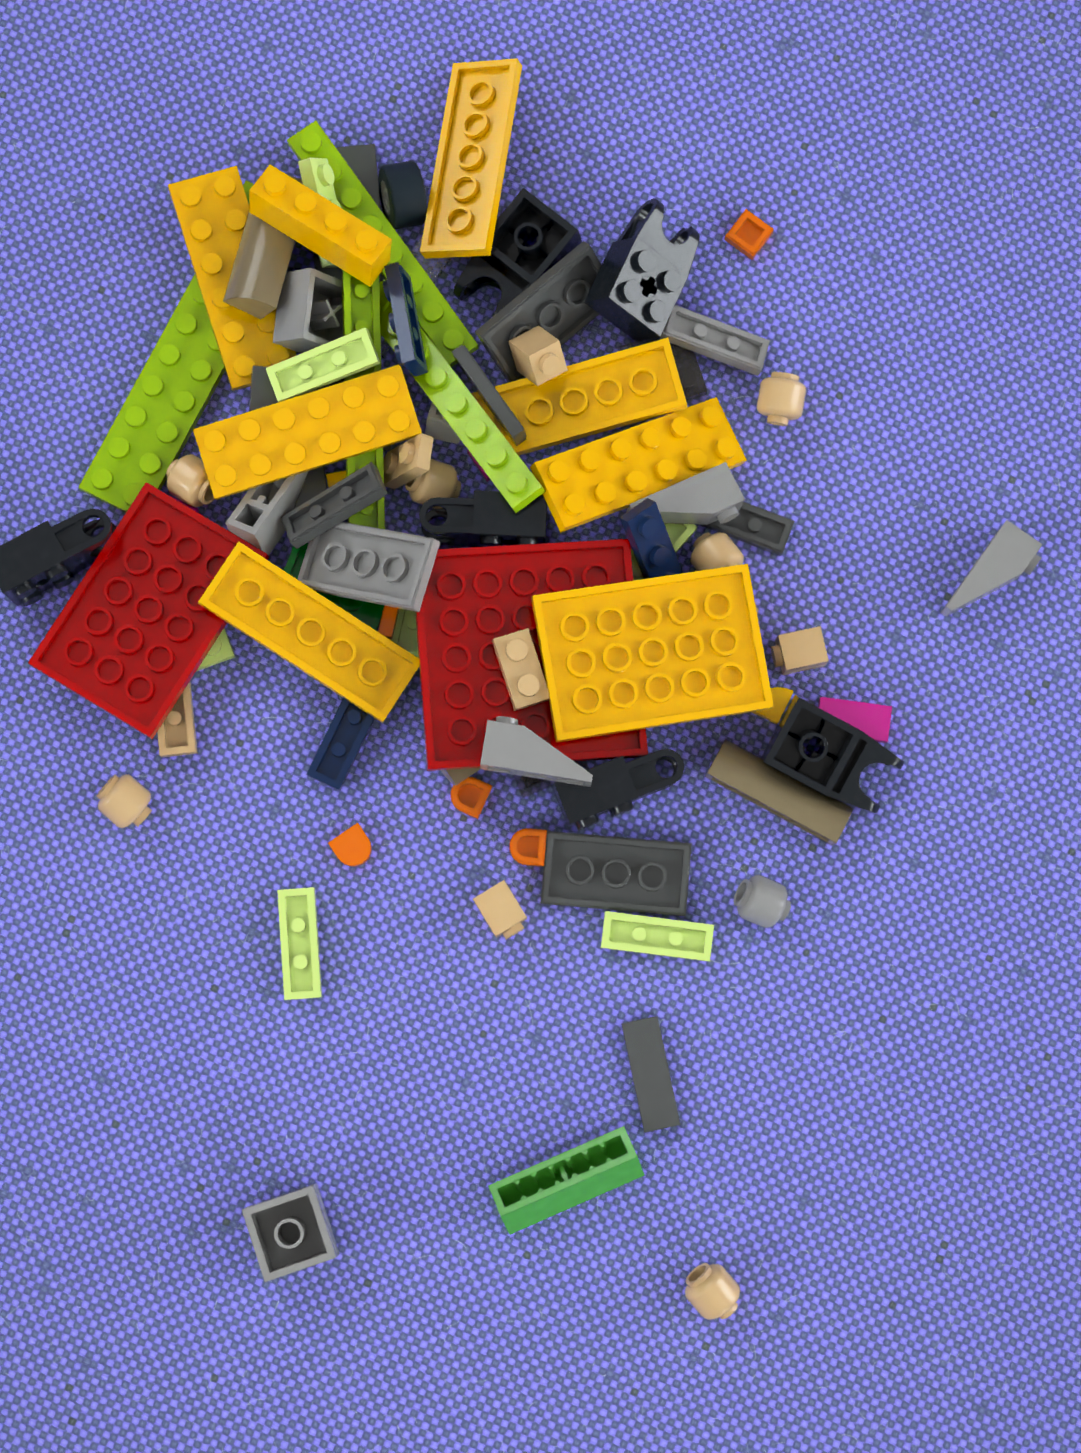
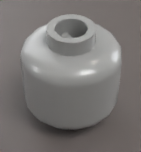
(762, 901)

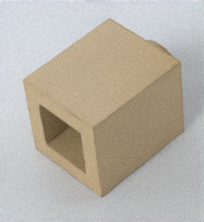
(538, 355)
(800, 651)
(501, 910)

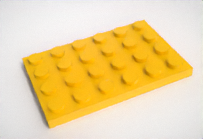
(652, 652)

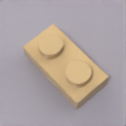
(408, 461)
(521, 669)
(178, 732)

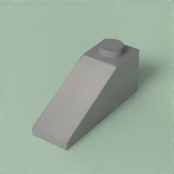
(700, 498)
(260, 512)
(1000, 563)
(521, 752)

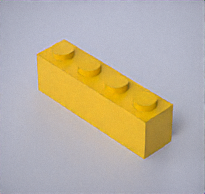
(320, 225)

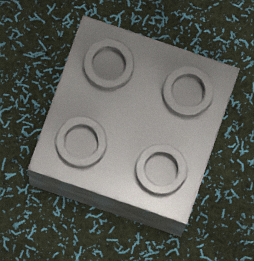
(308, 310)

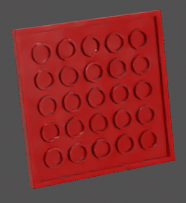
(486, 595)

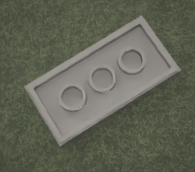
(370, 565)

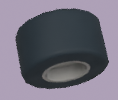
(402, 194)

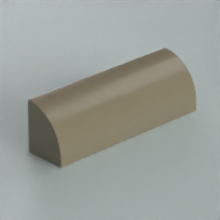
(259, 268)
(779, 793)

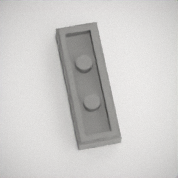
(716, 340)

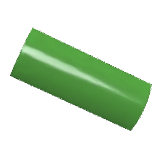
(566, 1180)

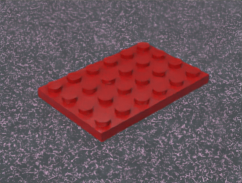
(135, 618)

